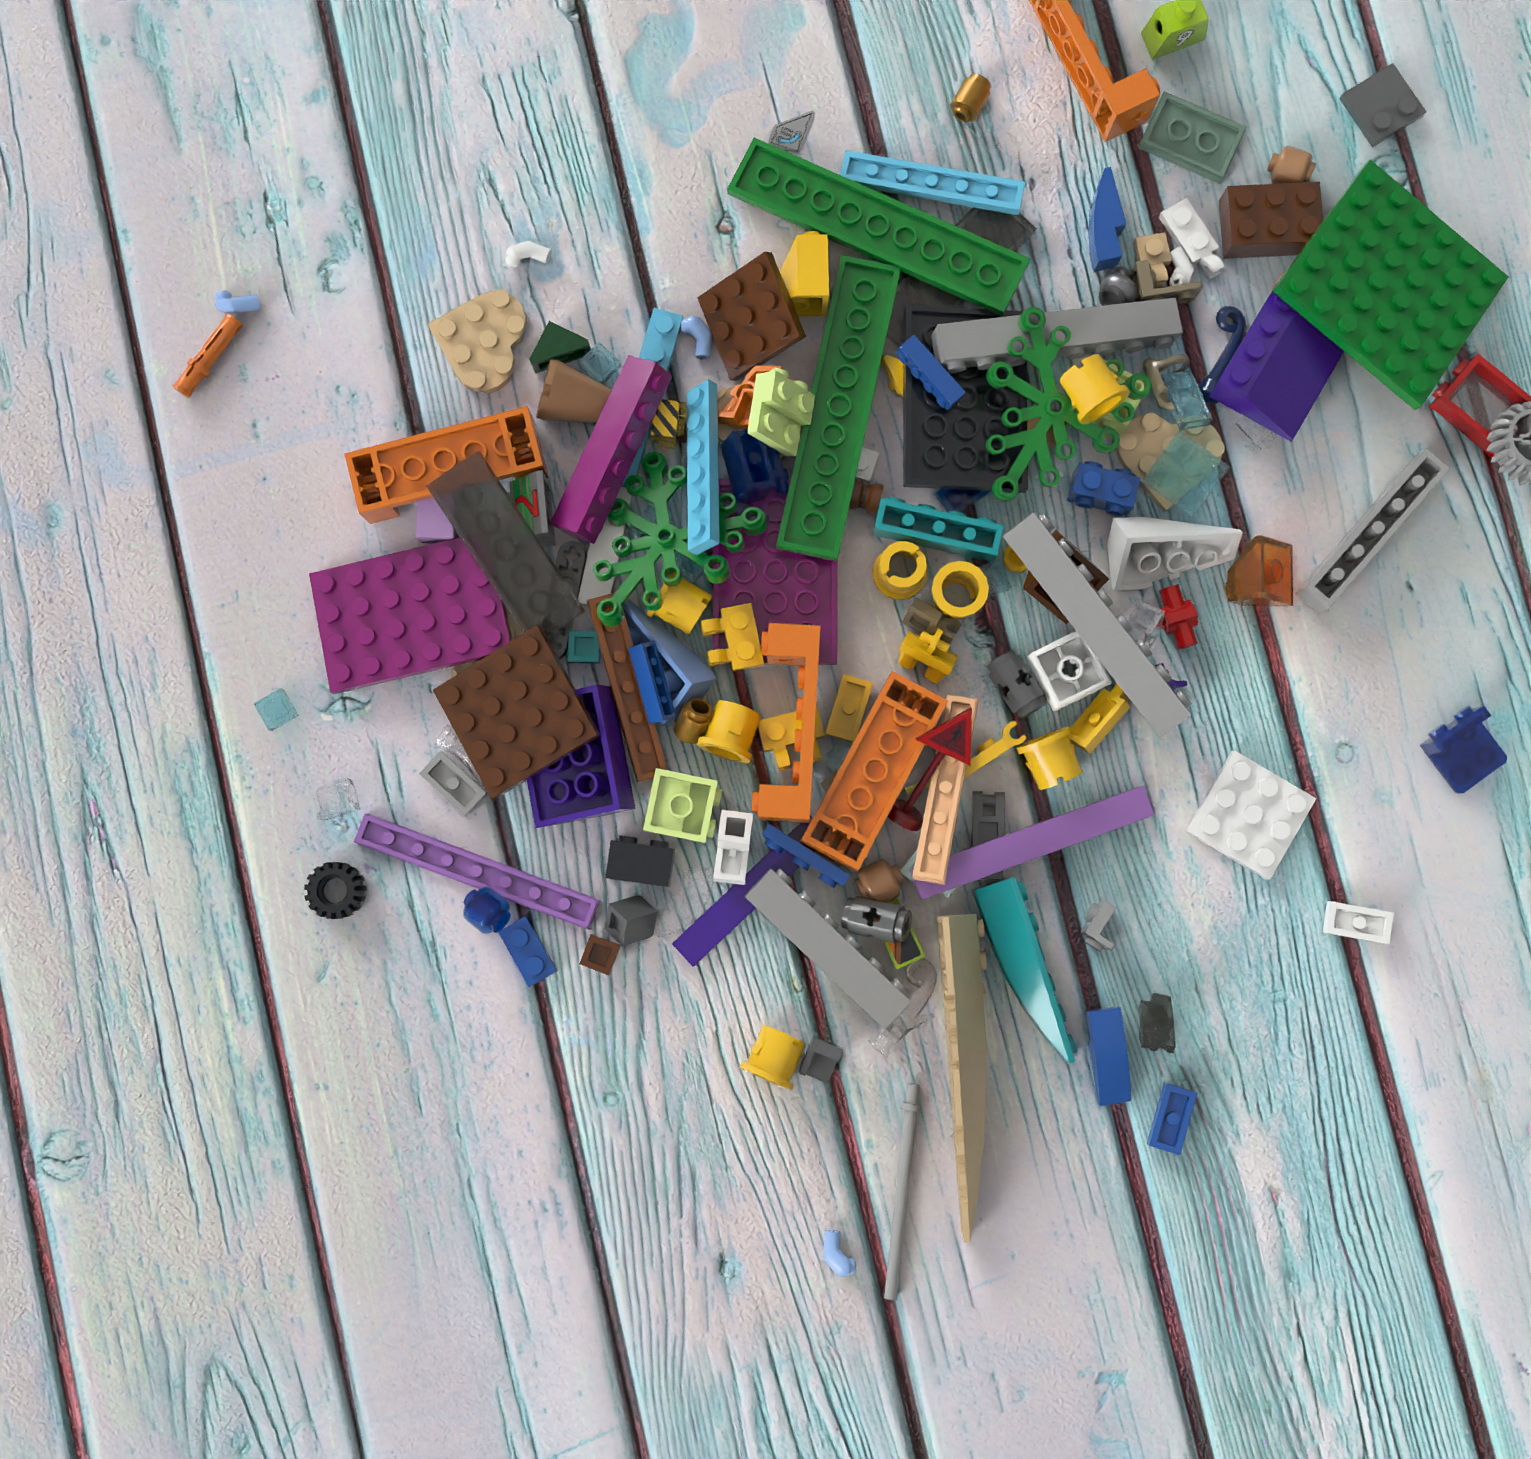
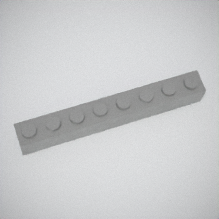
(1091, 329)
(1097, 624)

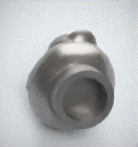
(1117, 287)

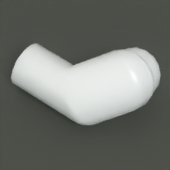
(527, 249)
(1183, 268)

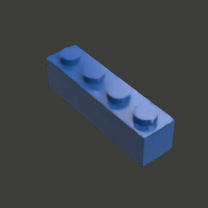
(930, 372)
(652, 682)

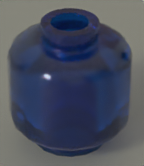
(486, 910)

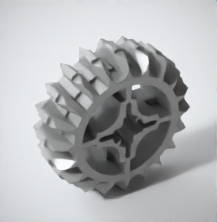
(1511, 452)

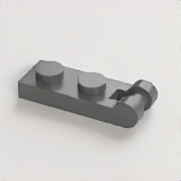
(988, 827)

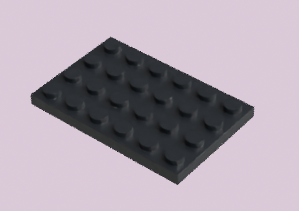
(950, 446)

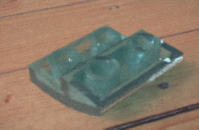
(1185, 473)

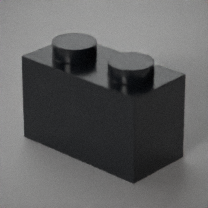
(640, 862)

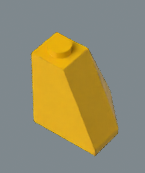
(807, 274)

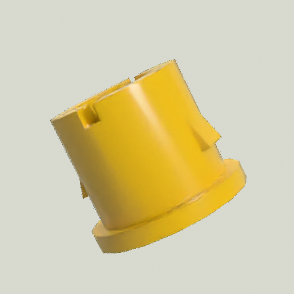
(1093, 389)
(968, 576)
(897, 587)
(681, 604)
(730, 732)
(1051, 758)
(774, 1057)

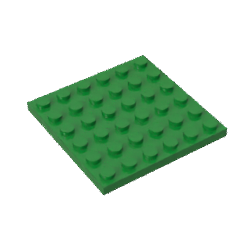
(1391, 284)

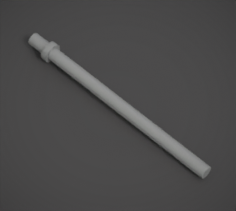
(910, 1109)

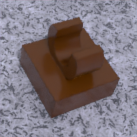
(600, 954)

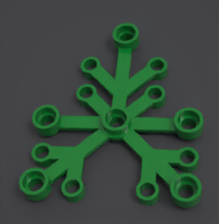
(1035, 439)
(644, 567)

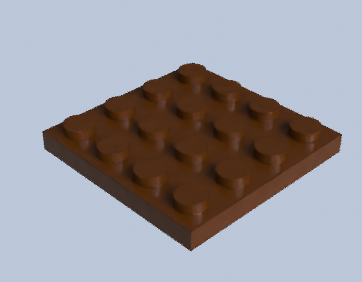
(516, 712)

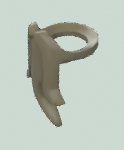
(1154, 367)

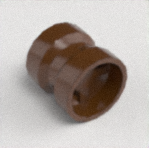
(872, 496)

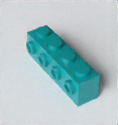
(938, 529)

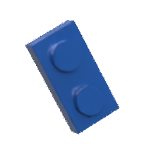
(527, 951)
(1171, 1118)

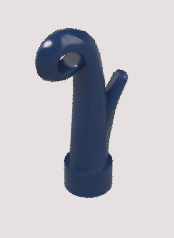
(1239, 332)

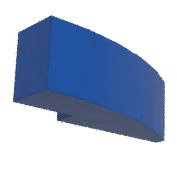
(1105, 224)
(1108, 1055)

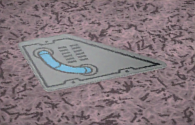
(791, 132)

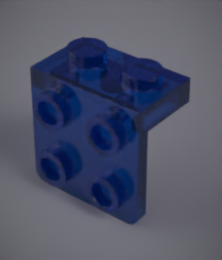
(1464, 749)

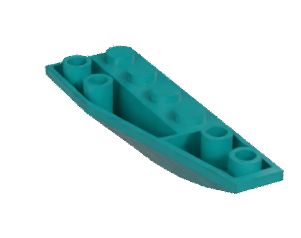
(1022, 960)

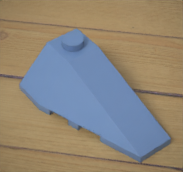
(683, 669)

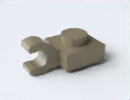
(926, 618)

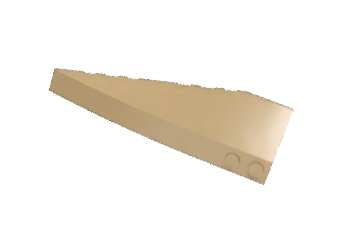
(966, 1050)

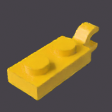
(1099, 719)
(990, 750)

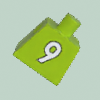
(1181, 26)

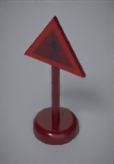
(950, 739)

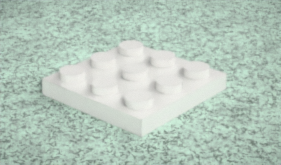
(1250, 815)

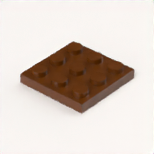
(751, 316)

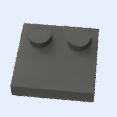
(1382, 105)

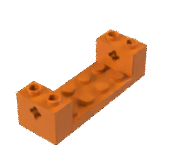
(1112, 106)
(402, 468)
(795, 647)
(873, 772)

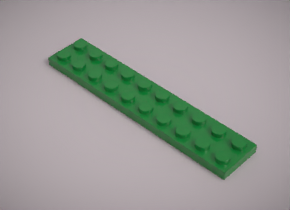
(878, 226)
(842, 404)

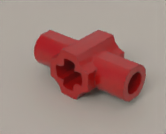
(1179, 617)

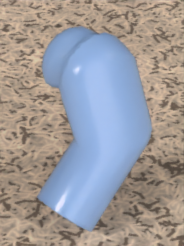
(241, 304)
(697, 328)
(834, 1257)

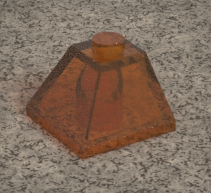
(1262, 574)

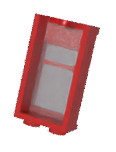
(1476, 399)

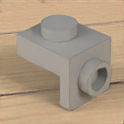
(1097, 918)

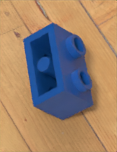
(1103, 488)

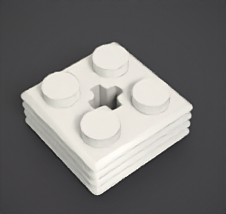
(1060, 688)

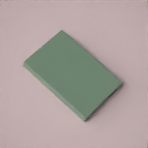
(1192, 137)

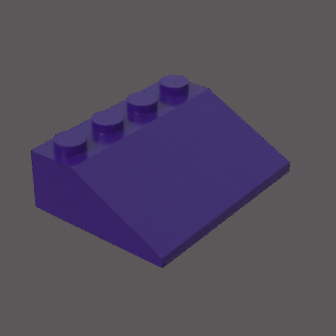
(1278, 369)
(592, 778)

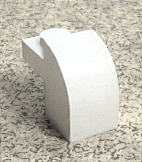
(733, 847)

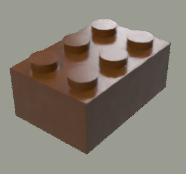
(1269, 218)

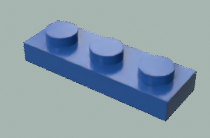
(804, 857)

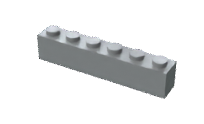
(1372, 531)
(827, 948)

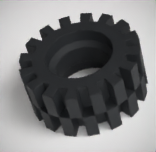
(317, 883)

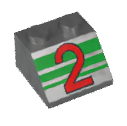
(534, 501)

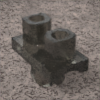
(1157, 1023)

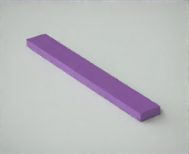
(1041, 839)
(477, 871)

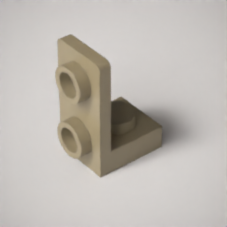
(1146, 282)

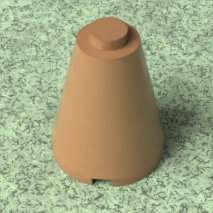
(570, 395)

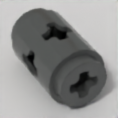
(1010, 671)
(859, 914)

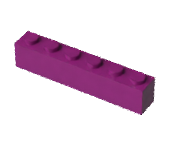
(611, 449)

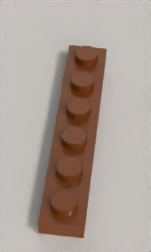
(639, 735)

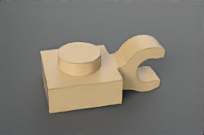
(1156, 251)

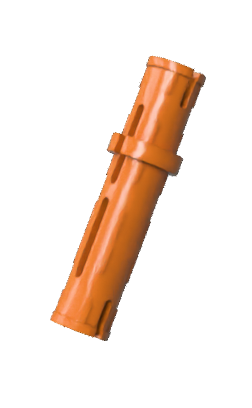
(207, 356)

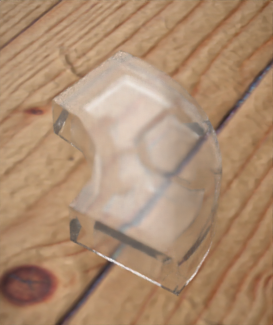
(687, 903)

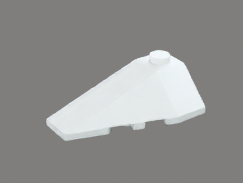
(1159, 548)

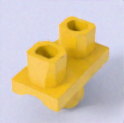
(930, 651)

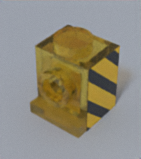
(668, 423)

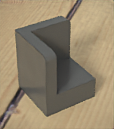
(630, 920)
(820, 1059)

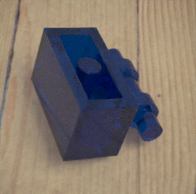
(753, 467)

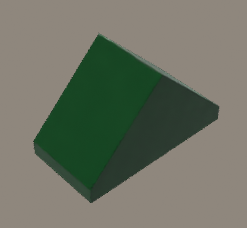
(559, 345)

